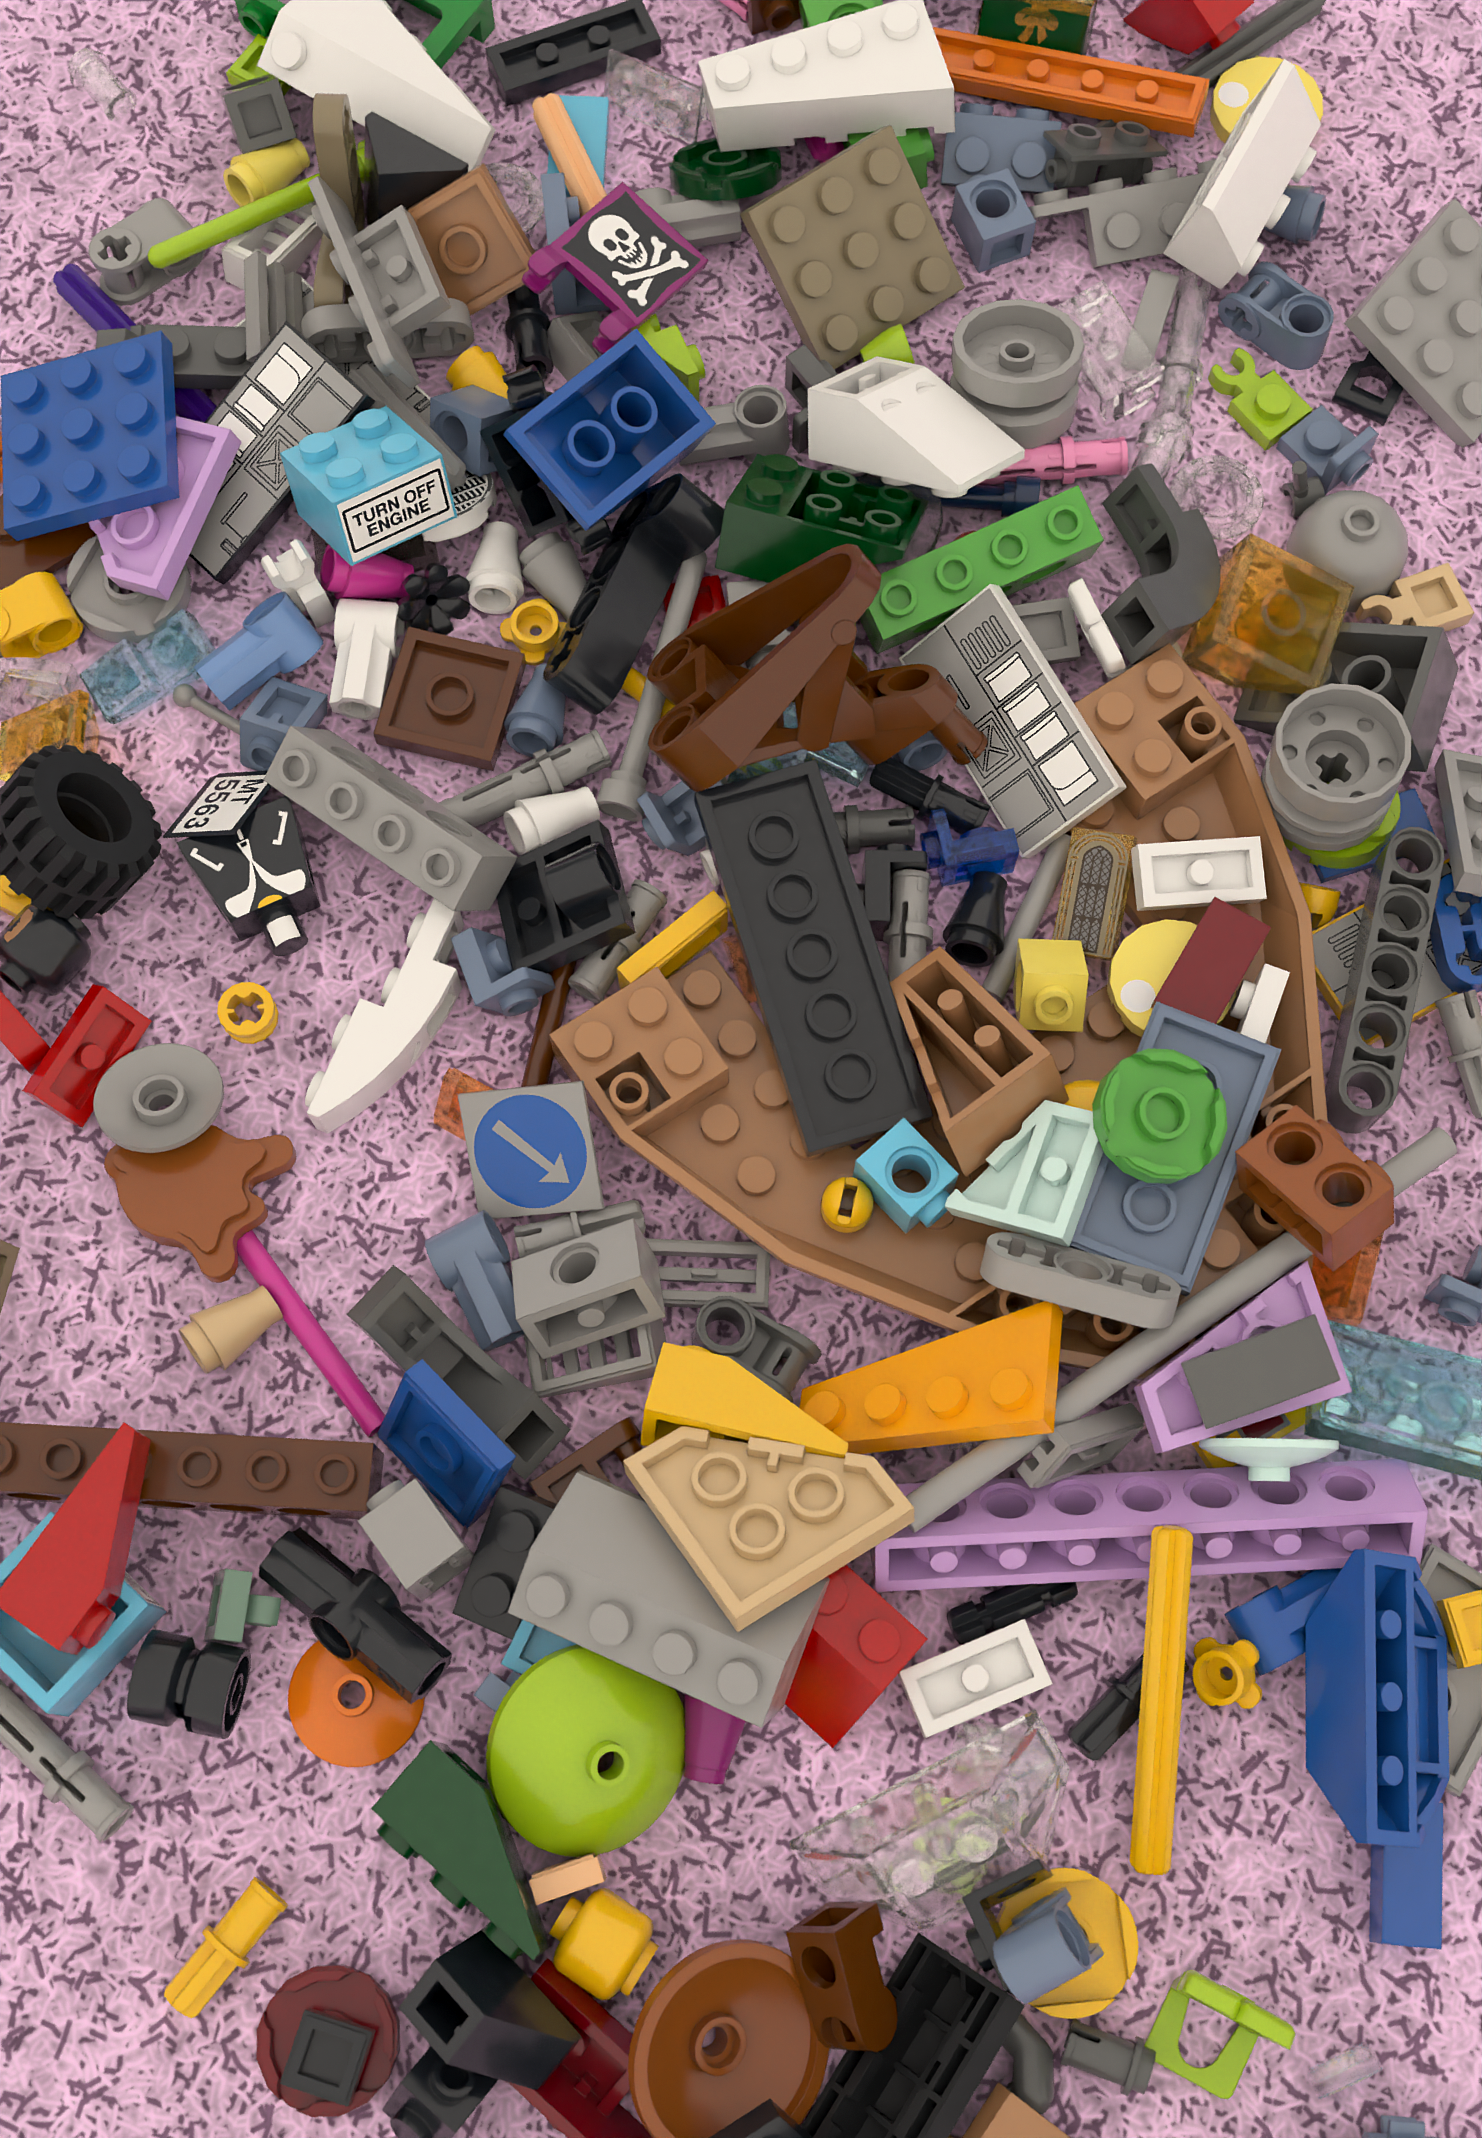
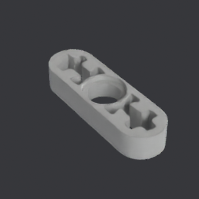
(334, 329)
(1080, 1280)

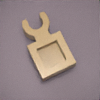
(1422, 600)

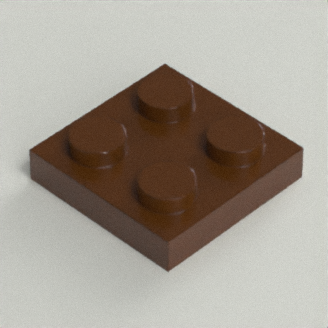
(450, 698)

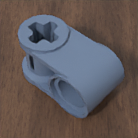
(1280, 317)
(1044, 1948)

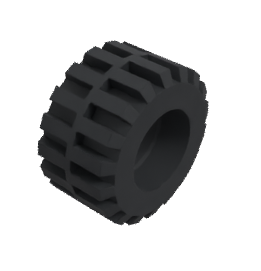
(74, 832)

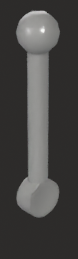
(186, 696)

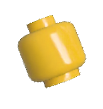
(603, 1944)

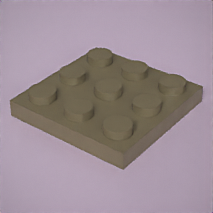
(853, 248)

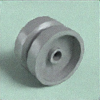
(1019, 368)

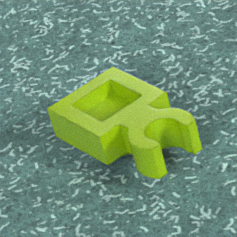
(1261, 405)

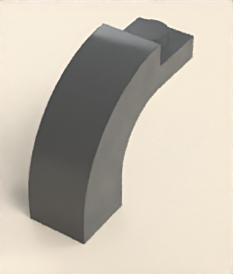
(1175, 563)
(413, 1328)

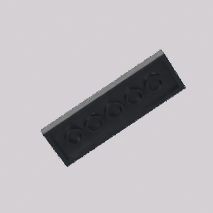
(812, 958)

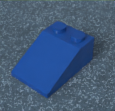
(611, 430)

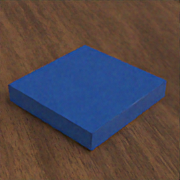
(445, 1444)

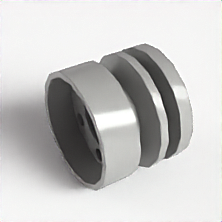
(1342, 739)

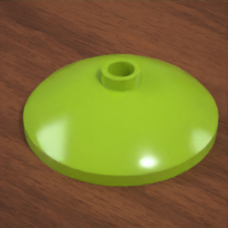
(549, 1747)

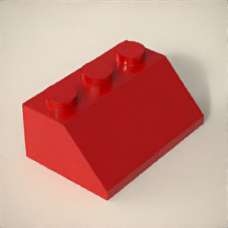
(849, 1656)

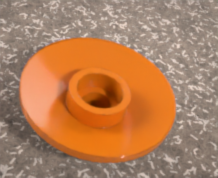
(343, 1734)

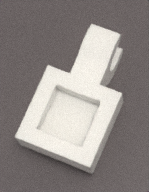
(296, 577)

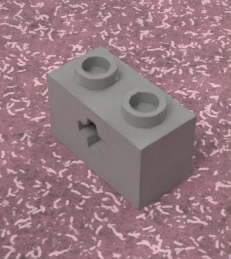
(415, 1538)

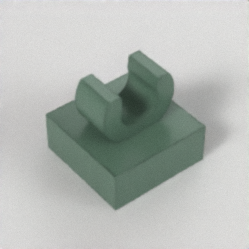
(234, 1607)

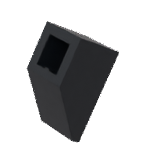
(489, 2015)

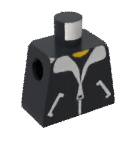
(259, 876)

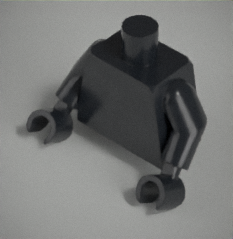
(530, 496)

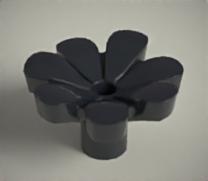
(434, 599)

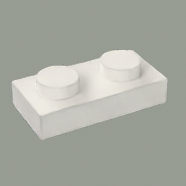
(1197, 871)
(1258, 1002)
(974, 1678)

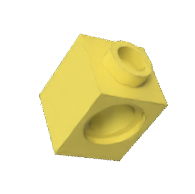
(1050, 984)

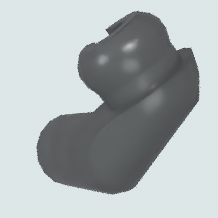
(1031, 2066)

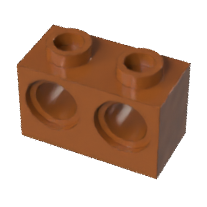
(1305, 1193)

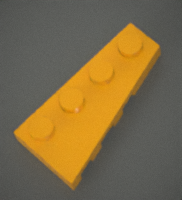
(951, 1391)

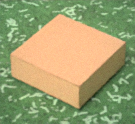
(567, 1877)

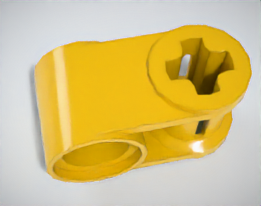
(36, 617)

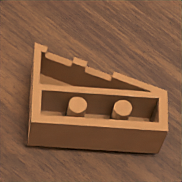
(973, 1057)

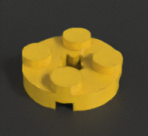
(1104, 1921)

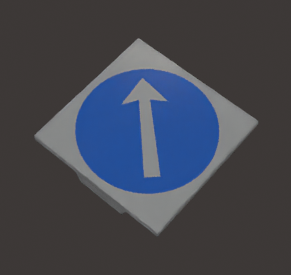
(531, 1150)

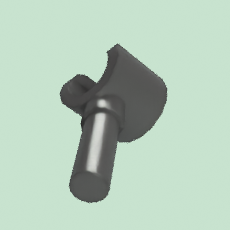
(1303, 490)

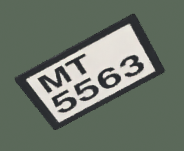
(221, 805)

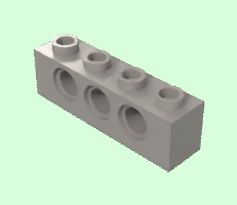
(390, 819)

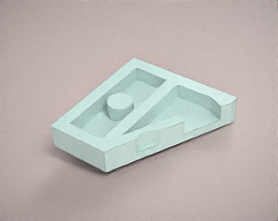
(1037, 1177)

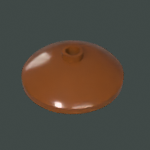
(759, 2049)

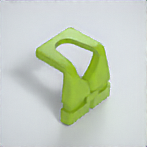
(1252, 2020)

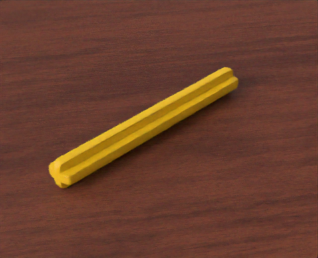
(1161, 1699)

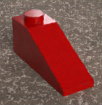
(81, 1557)

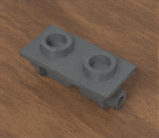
(1120, 151)

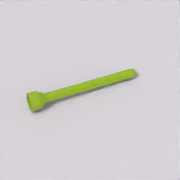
(238, 221)

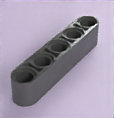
(1402, 958)

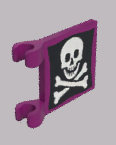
(623, 258)

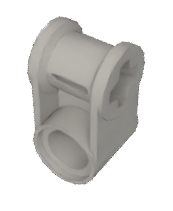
(130, 245)

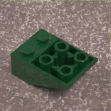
(795, 513)
(453, 1822)

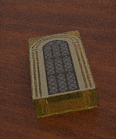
(1095, 891)

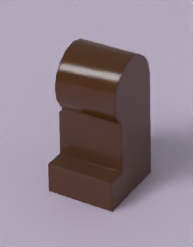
(843, 1976)

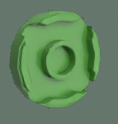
(1159, 1116)

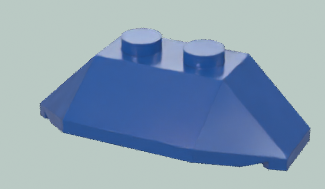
(1378, 1699)

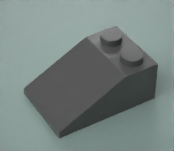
(1400, 662)

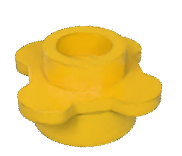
(531, 615)
(1212, 1684)

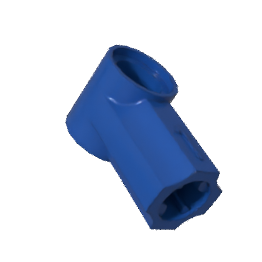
(1278, 1618)

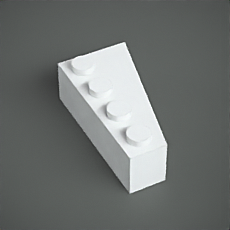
(832, 81)

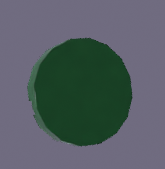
(713, 175)

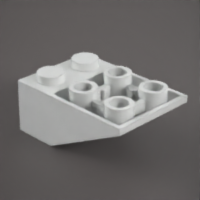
(906, 428)

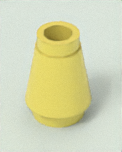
(265, 171)

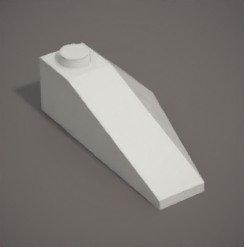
(381, 68)

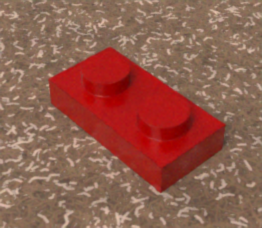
(88, 1045)

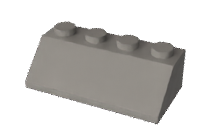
(625, 1591)

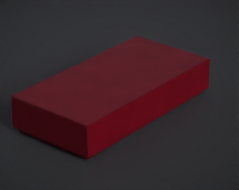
(1213, 962)

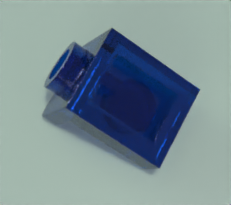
(973, 852)

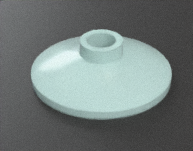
(1269, 1457)

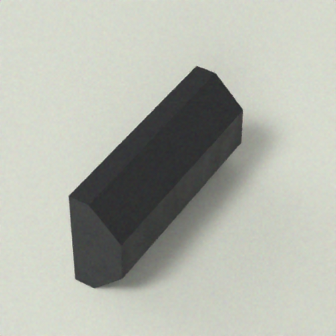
(941, 2050)

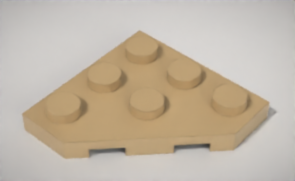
(764, 1513)

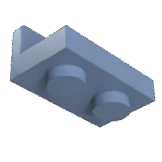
(994, 143)

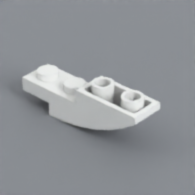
(384, 1042)

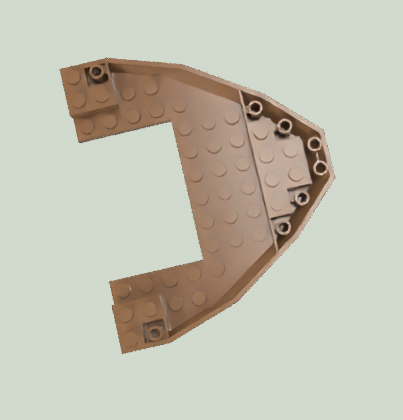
(698, 1093)

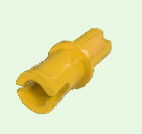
(224, 1948)

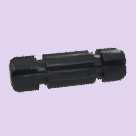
(1006, 1607)

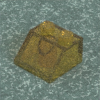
(1269, 621)

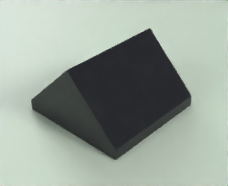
(402, 168)

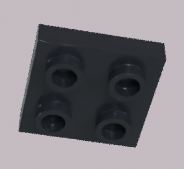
(564, 901)

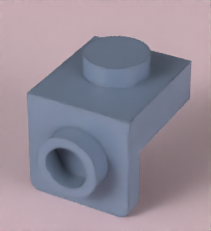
(674, 820)

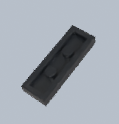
(571, 50)

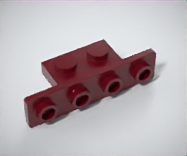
(593, 2078)

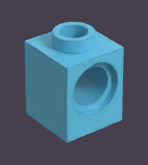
(906, 1149)

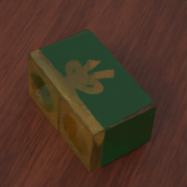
(1040, 23)

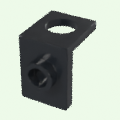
(979, 1905)

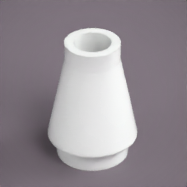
(496, 570)
(548, 817)

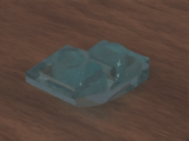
(144, 673)

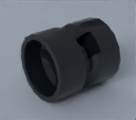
(188, 1684)

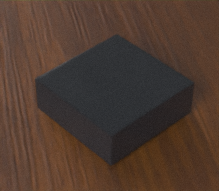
(327, 2057)

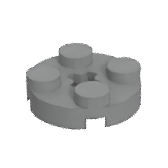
(109, 611)

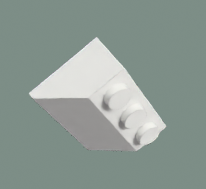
(1248, 181)

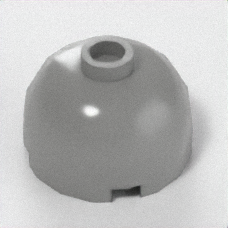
(1354, 540)

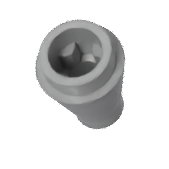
(554, 571)

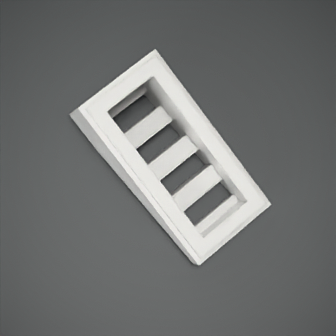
(286, 251)

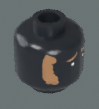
(43, 951)

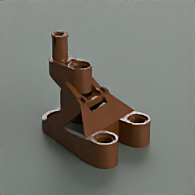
(736, 715)

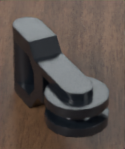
(1363, 401)

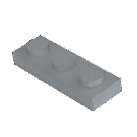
(1460, 799)

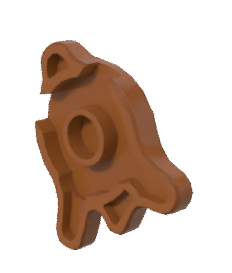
(200, 1193)

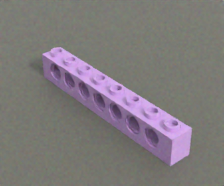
(1105, 1522)

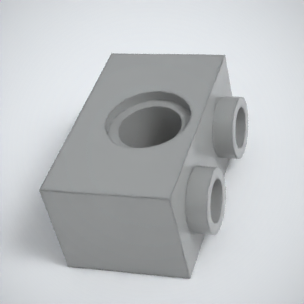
(587, 1289)

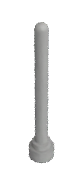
(620, 791)

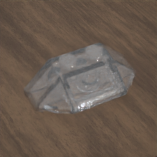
(943, 1828)

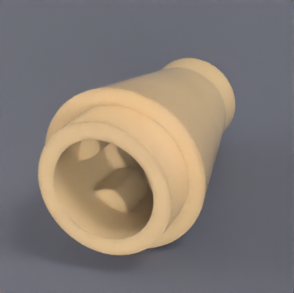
(228, 1329)

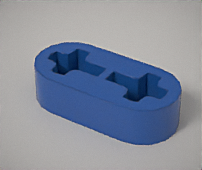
(1449, 938)

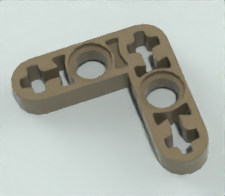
(340, 171)

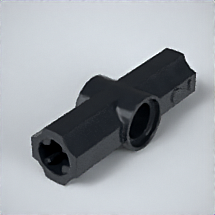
(355, 1615)

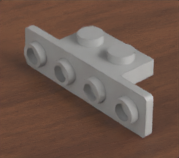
(1129, 220)
(388, 274)

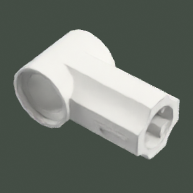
(365, 650)

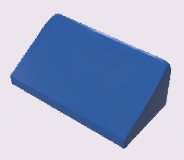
(1408, 1891)

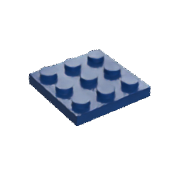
(89, 436)

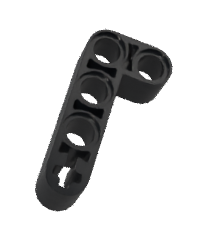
(628, 587)

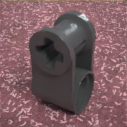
(760, 1343)

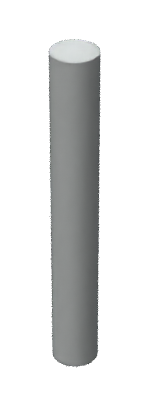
(1028, 916)

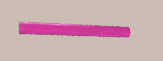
(311, 1334)

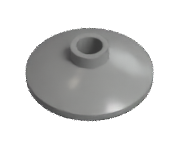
(156, 1077)

